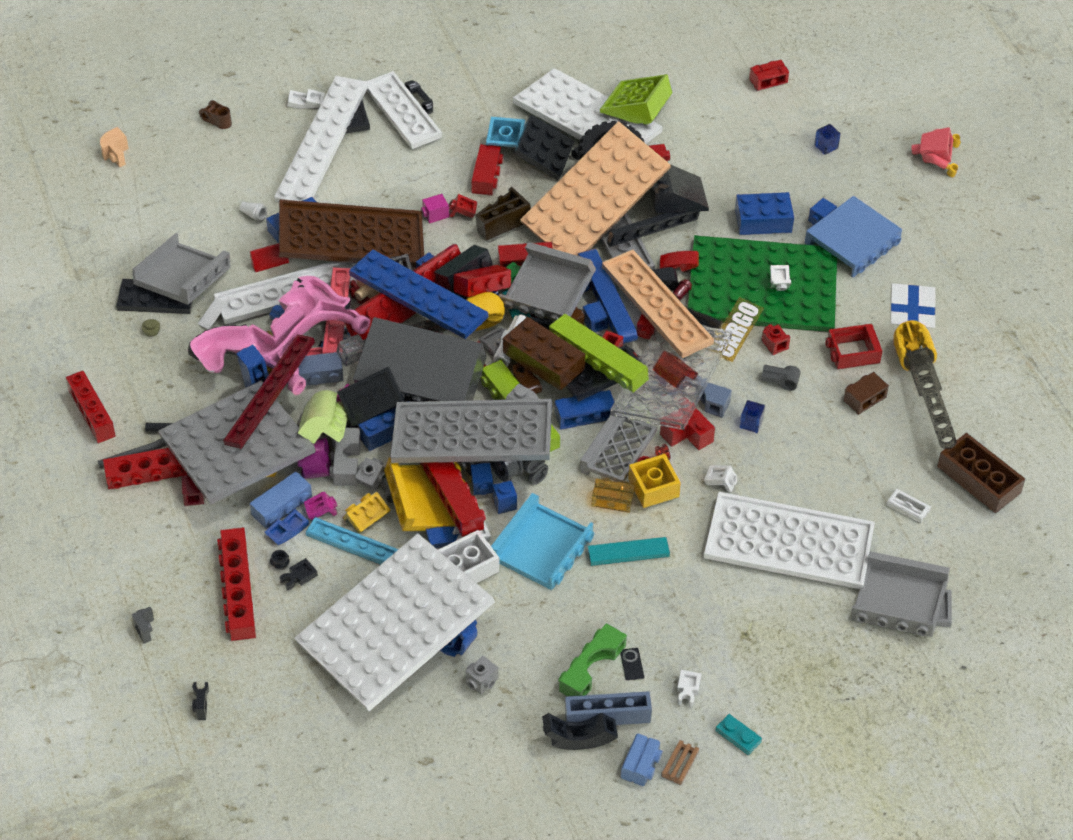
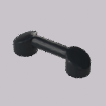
(414, 87)

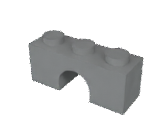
(345, 468)

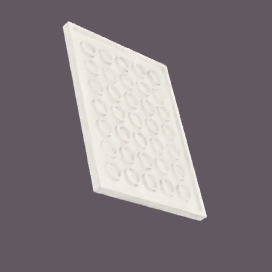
(394, 621)

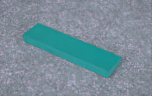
(628, 551)

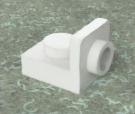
(721, 475)

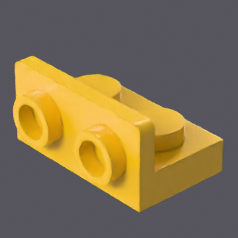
(367, 512)

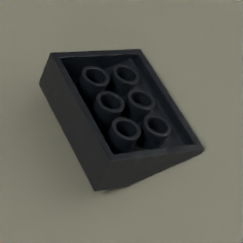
(679, 192)

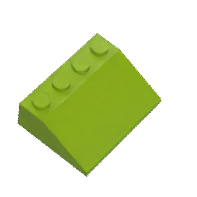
(638, 99)

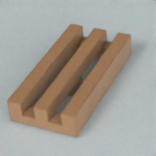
(687, 748)

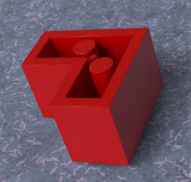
(697, 431)

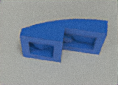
(288, 528)
(441, 536)

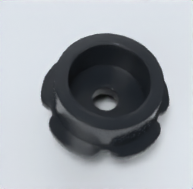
(279, 555)

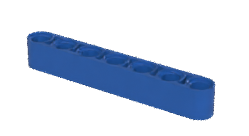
(609, 298)

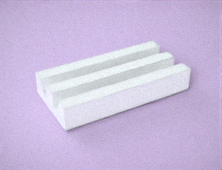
(907, 508)

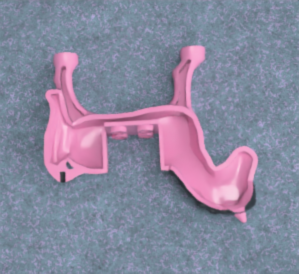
(304, 307)

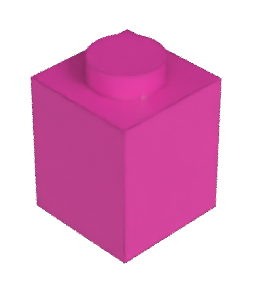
(435, 208)

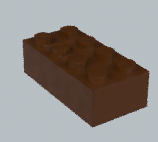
(544, 353)
(981, 473)

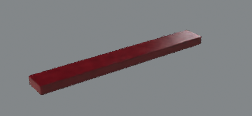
(269, 391)

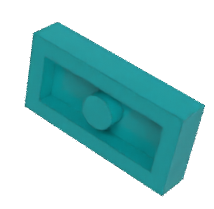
(738, 734)

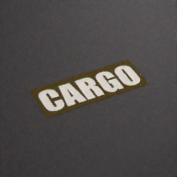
(740, 322)

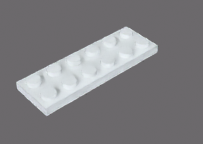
(403, 110)

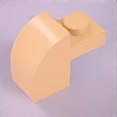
(113, 146)

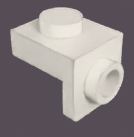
(780, 277)

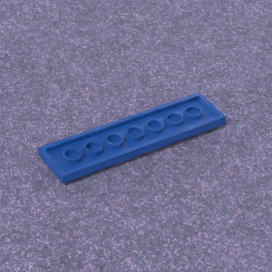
(419, 294)

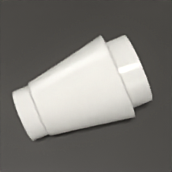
(254, 210)

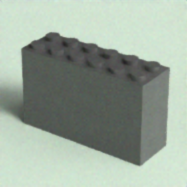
(423, 361)

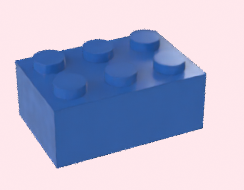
(764, 213)

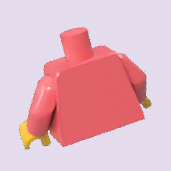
(937, 149)

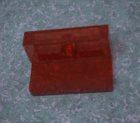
(673, 369)

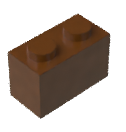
(865, 392)

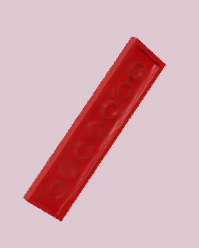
(387, 308)

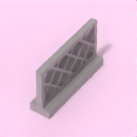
(595, 453)

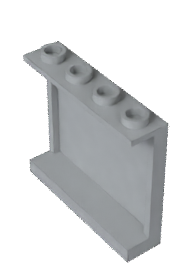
(179, 270)
(549, 283)
(901, 594)

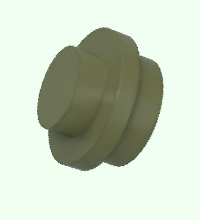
(151, 327)

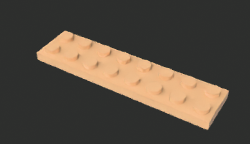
(658, 303)

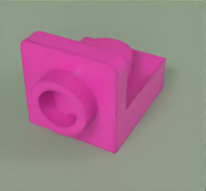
(320, 505)

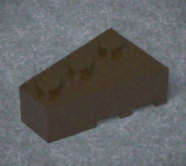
(502, 215)

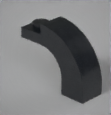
(580, 735)

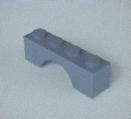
(716, 399)

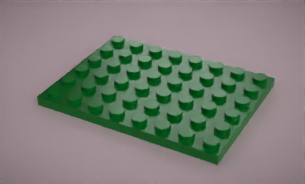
(742, 269)

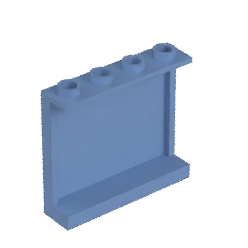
(855, 234)

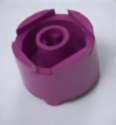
(317, 464)

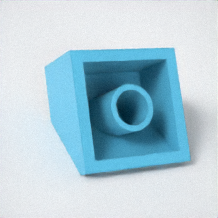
(504, 131)

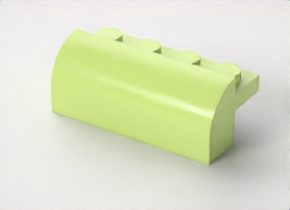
(323, 415)

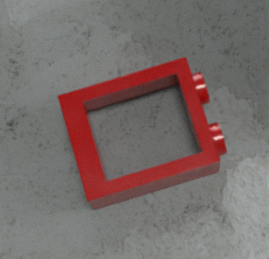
(850, 334)

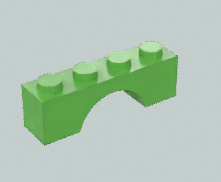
(605, 645)

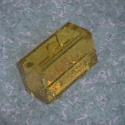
(613, 495)

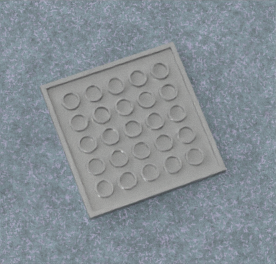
(226, 469)

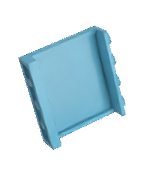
(541, 543)

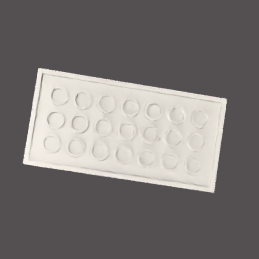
(572, 106)
(789, 540)

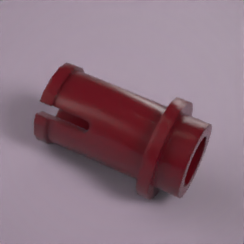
(684, 287)

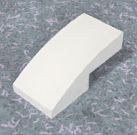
(311, 100)

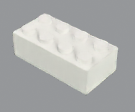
(473, 556)

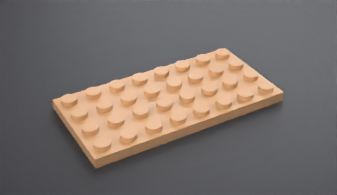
(596, 192)

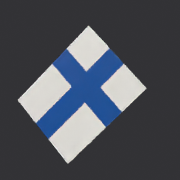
(913, 303)

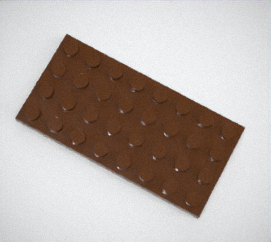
(348, 231)

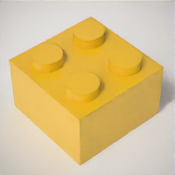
(654, 480)

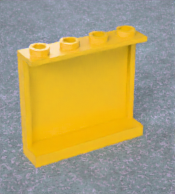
(415, 498)

